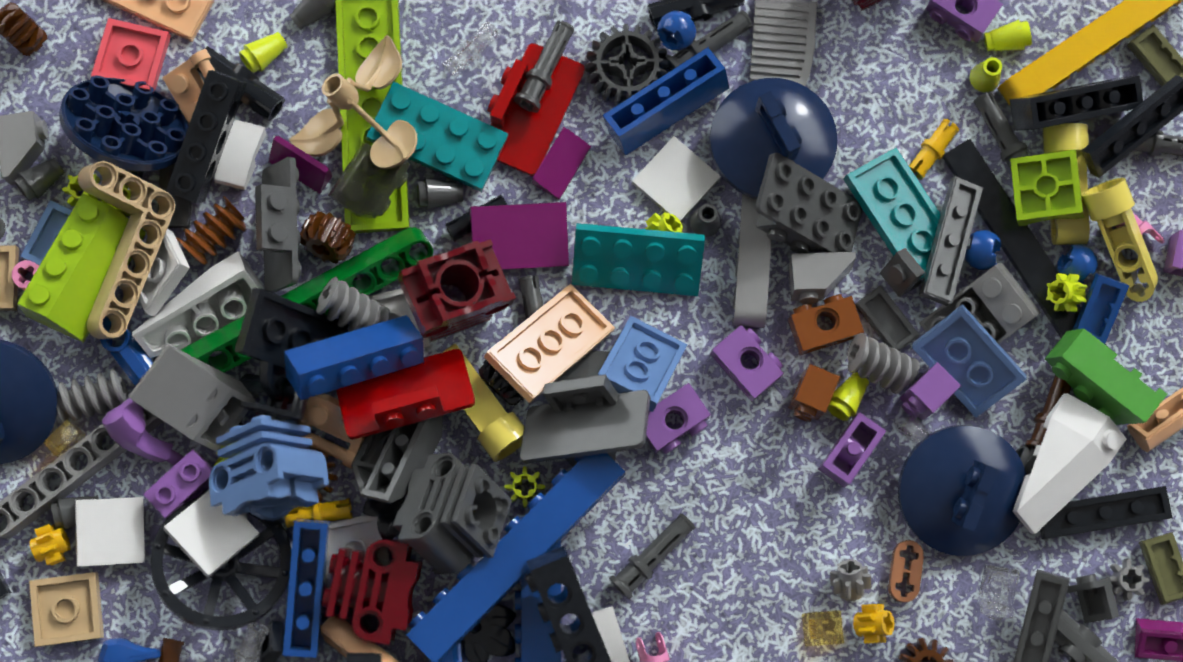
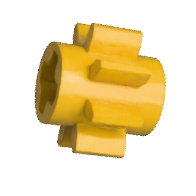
(50, 544)
(873, 623)

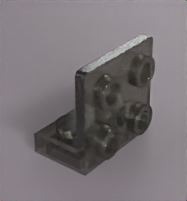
(365, 187)

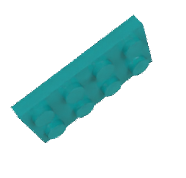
(446, 137)
(896, 205)
(637, 259)

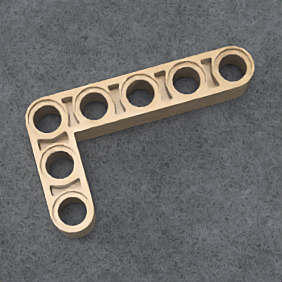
(130, 244)

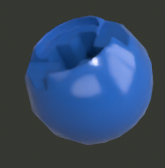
(676, 30)
(983, 249)
(1079, 261)

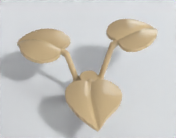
(323, 132)

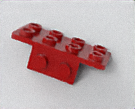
(531, 132)
(407, 395)

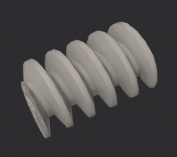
(350, 306)
(881, 363)
(91, 396)

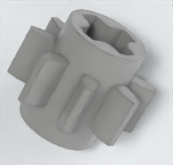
(1134, 572)
(850, 580)

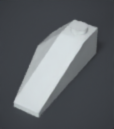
(201, 308)
(1072, 454)

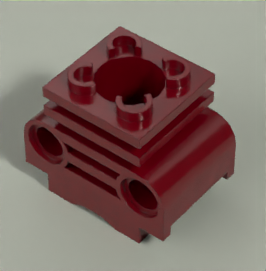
(469, 268)
(373, 589)

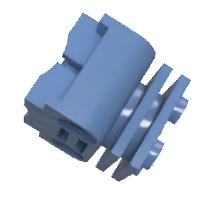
(267, 469)

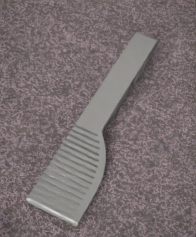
(780, 49)

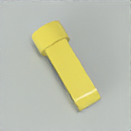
(1065, 138)
(1110, 206)
(499, 431)

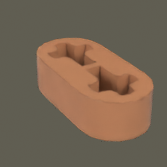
(914, 571)

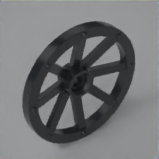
(206, 619)

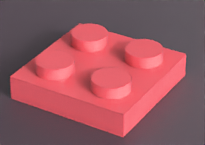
(131, 53)

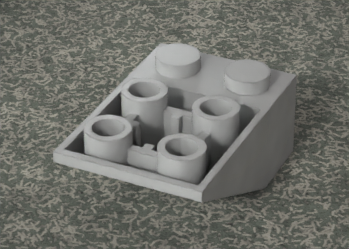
(995, 303)
(192, 396)

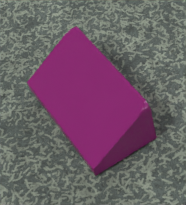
(561, 163)
(311, 171)
(1159, 639)

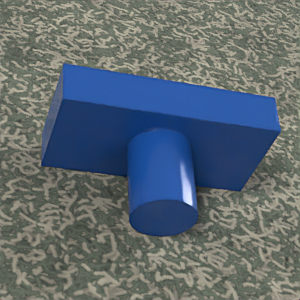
(1101, 306)

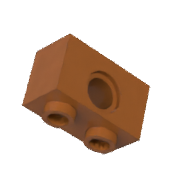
(844, 321)
(813, 393)

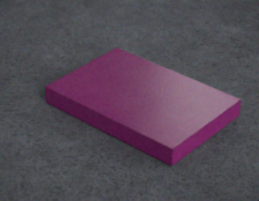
(523, 233)

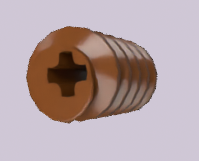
(213, 231)

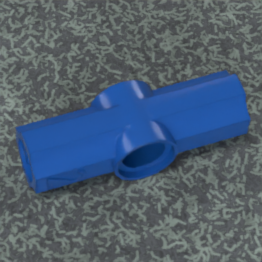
(129, 355)

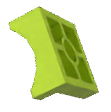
(1046, 187)

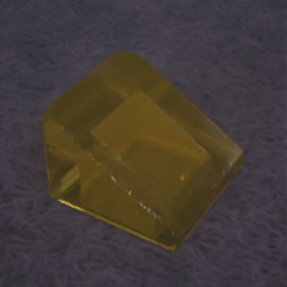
(64, 438)
(822, 628)

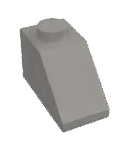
(20, 142)
(817, 274)

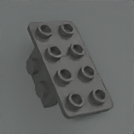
(805, 209)
(277, 224)
(584, 420)

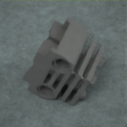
(451, 513)

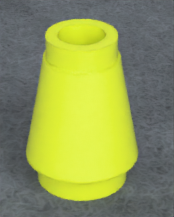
(1009, 37)
(262, 52)
(986, 75)
(848, 397)

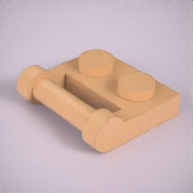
(186, 82)
(325, 414)

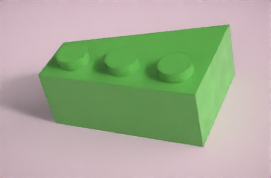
(1101, 380)

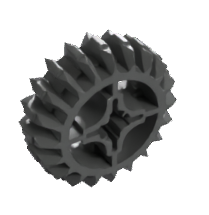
(615, 66)

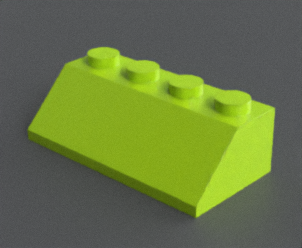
(75, 268)

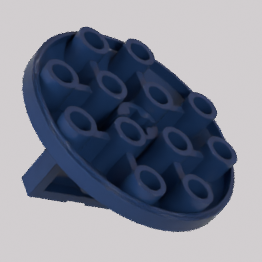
(766, 120)
(123, 124)
(26, 402)
(961, 490)

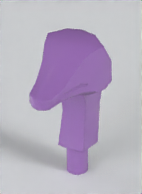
(127, 428)

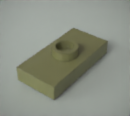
(1157, 55)
(1164, 566)

